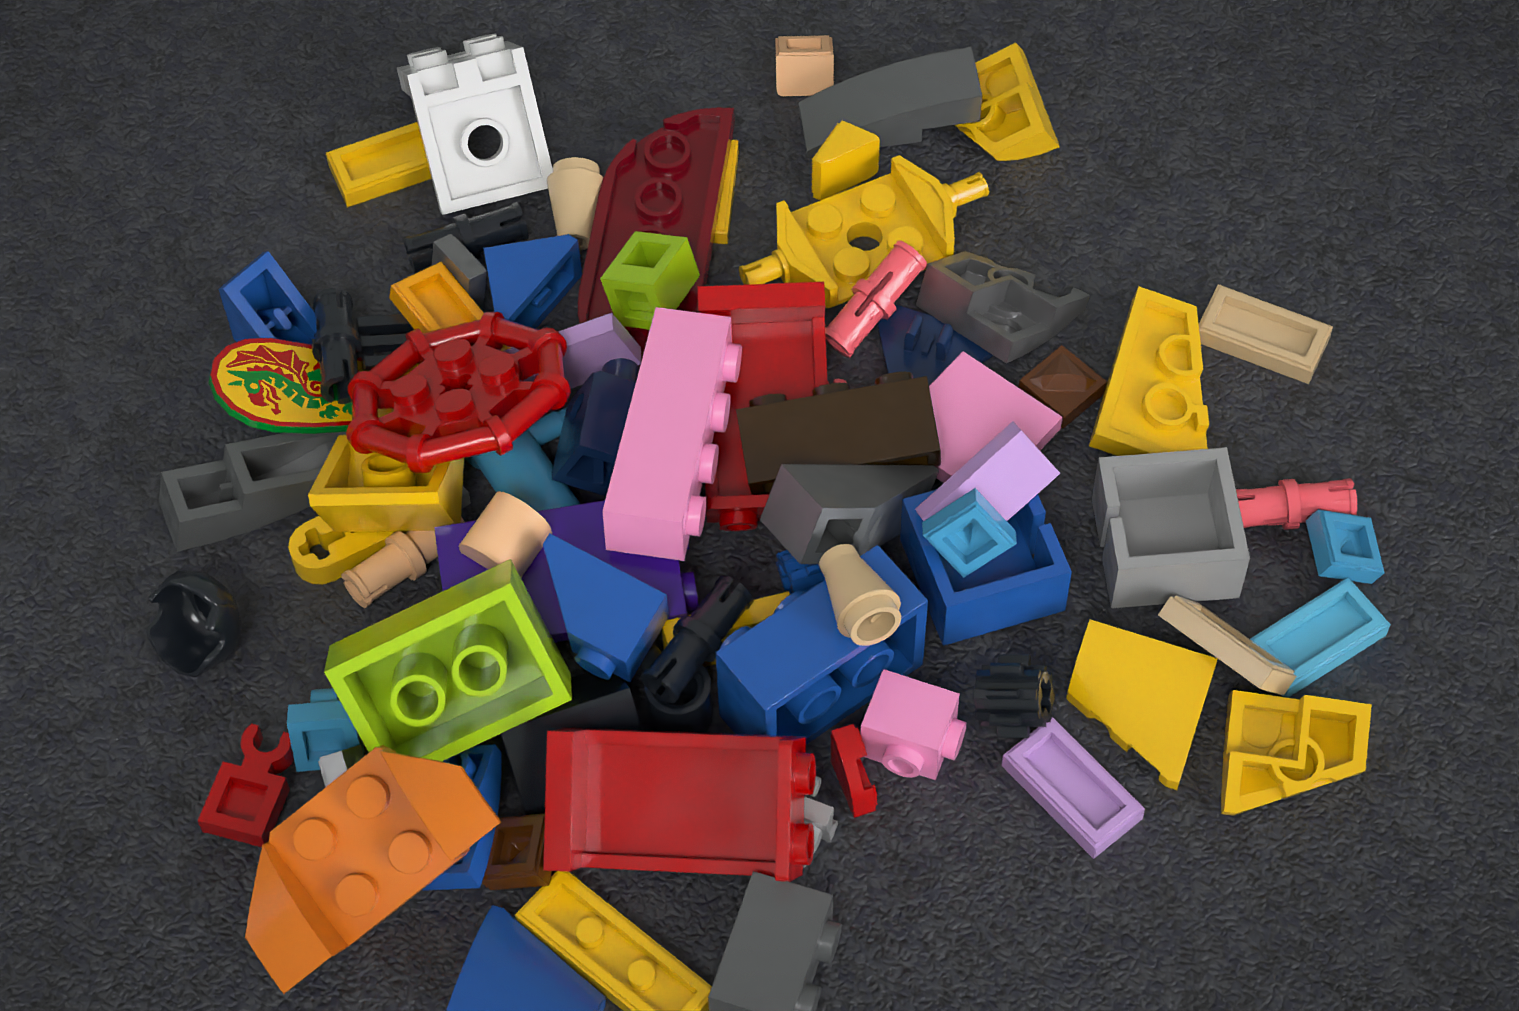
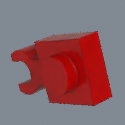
(250, 796)

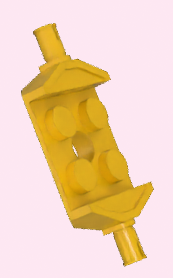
(894, 207)

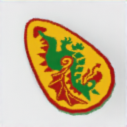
(277, 388)

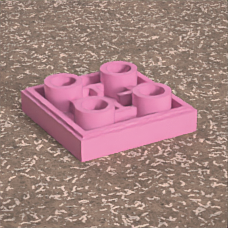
(975, 406)

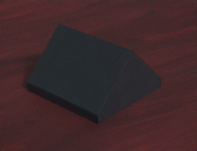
(594, 705)

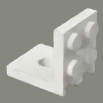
(469, 90)

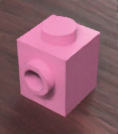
(912, 726)

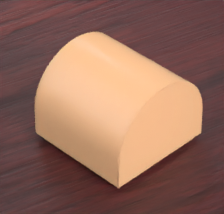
(506, 532)

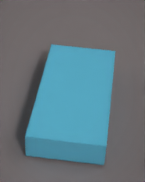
(1324, 633)

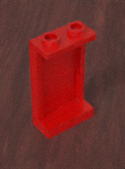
(781, 354)
(678, 802)

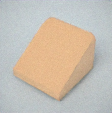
(804, 65)

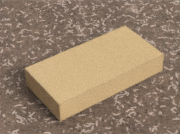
(1263, 334)
(1228, 644)

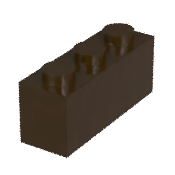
(840, 427)

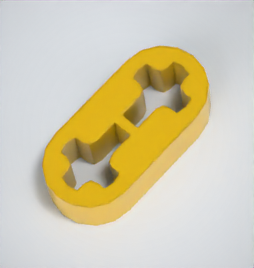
(344, 549)

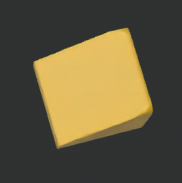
(844, 160)

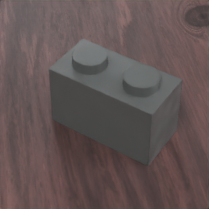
(776, 948)

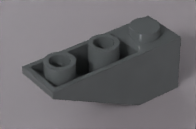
(840, 504)

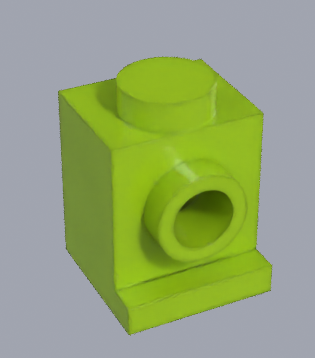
(647, 275)

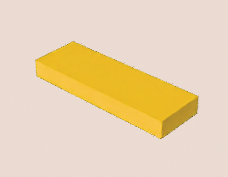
(610, 949)

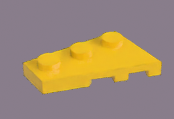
(1154, 382)

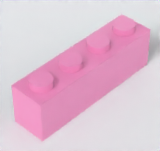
(670, 434)

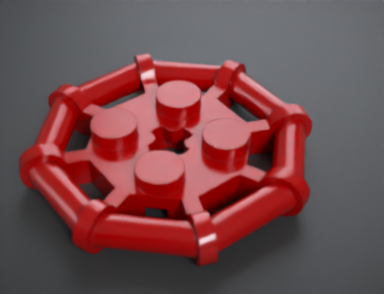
(457, 388)

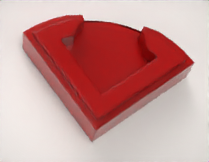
(846, 752)

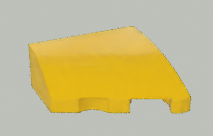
(1012, 111)
(1142, 693)
(1288, 746)

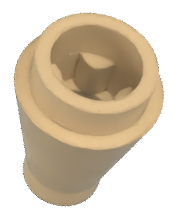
(574, 197)
(860, 599)

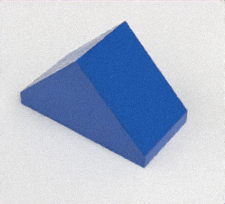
(532, 276)
(267, 304)

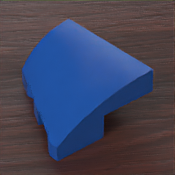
(518, 973)

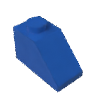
(604, 610)

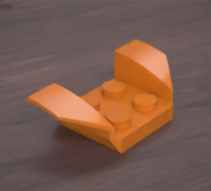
(358, 857)

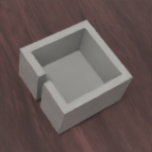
(1169, 527)

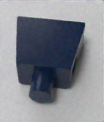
(595, 427)

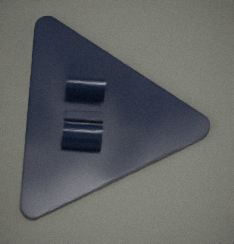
(922, 344)

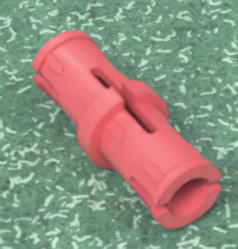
(874, 298)
(1295, 503)

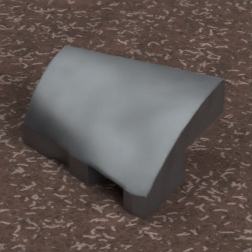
(995, 304)

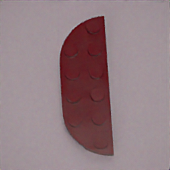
(660, 187)

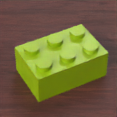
(451, 669)

